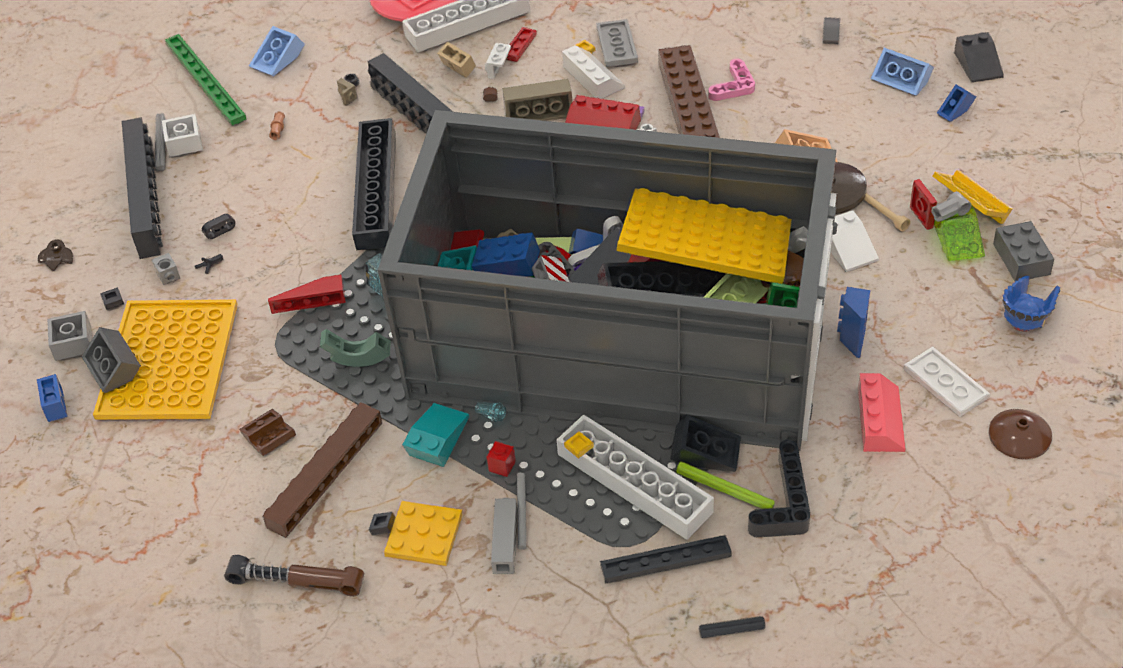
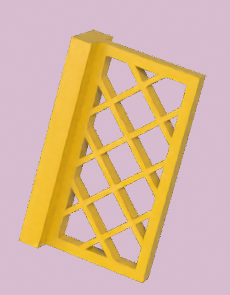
(976, 194)

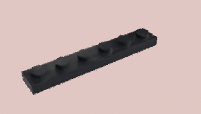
(665, 559)

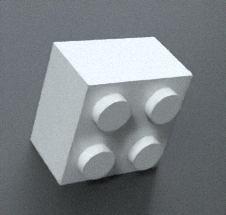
(182, 135)

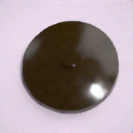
(849, 185)

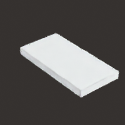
(946, 381)

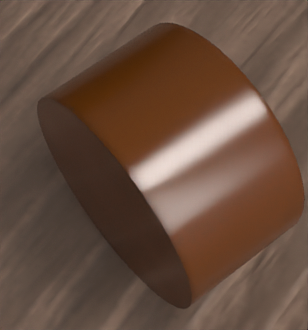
(490, 94)

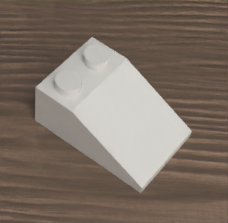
(851, 243)

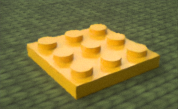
(423, 533)

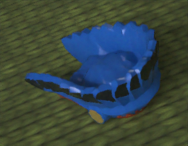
(1026, 311)

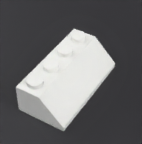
(590, 72)

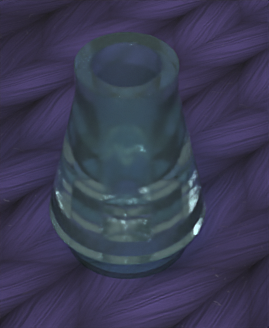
(492, 411)

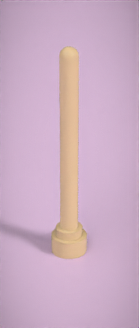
(900, 222)

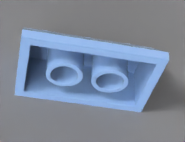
(902, 71)

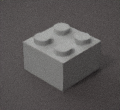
(69, 335)

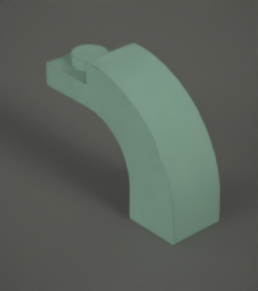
(355, 353)

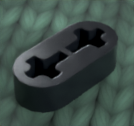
(218, 226)

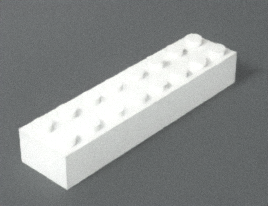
(459, 20)
(639, 478)

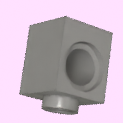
(166, 269)

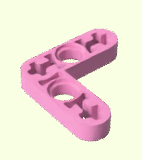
(742, 85)

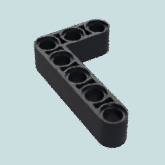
(785, 520)

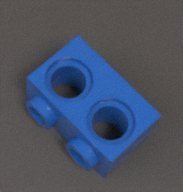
(51, 398)

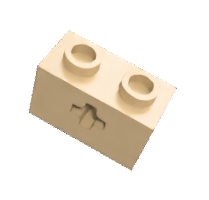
(456, 59)

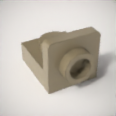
(347, 91)

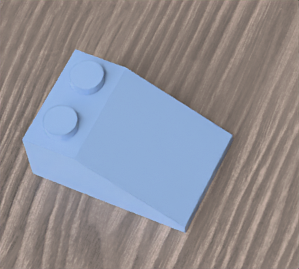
(276, 51)

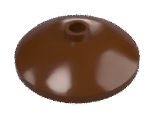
(1020, 434)

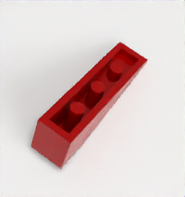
(317, 293)

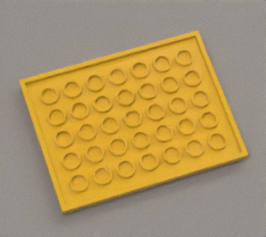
(706, 235)
(179, 357)

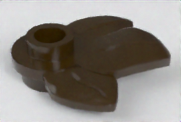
(54, 256)

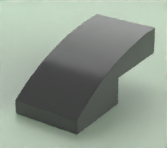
(831, 30)

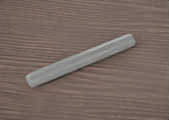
(159, 143)

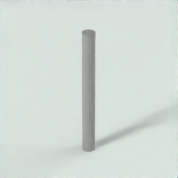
(521, 511)

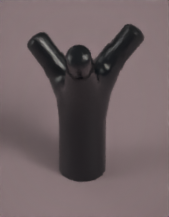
(209, 262)

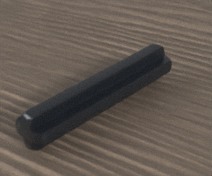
(732, 626)

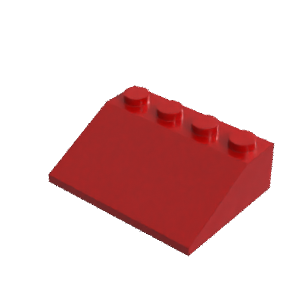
(603, 113)

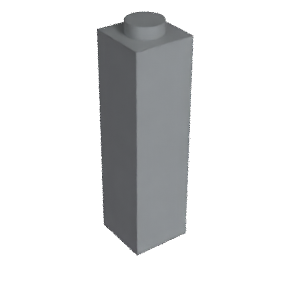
(504, 536)

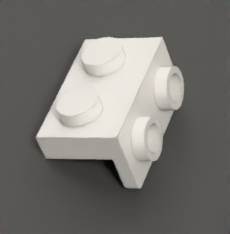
(496, 59)

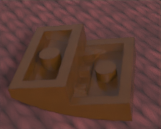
(267, 432)

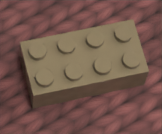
(539, 100)

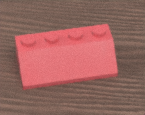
(880, 414)

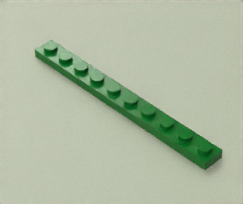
(205, 80)

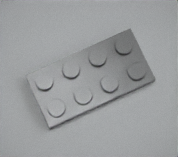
(616, 43)

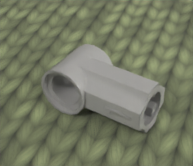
(953, 205)

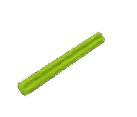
(725, 486)

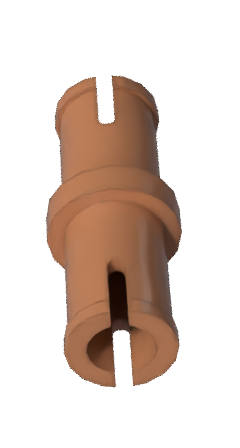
(277, 125)

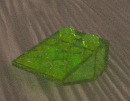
(960, 236)

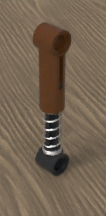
(346, 581)

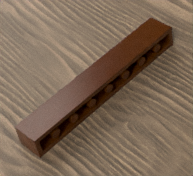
(322, 470)

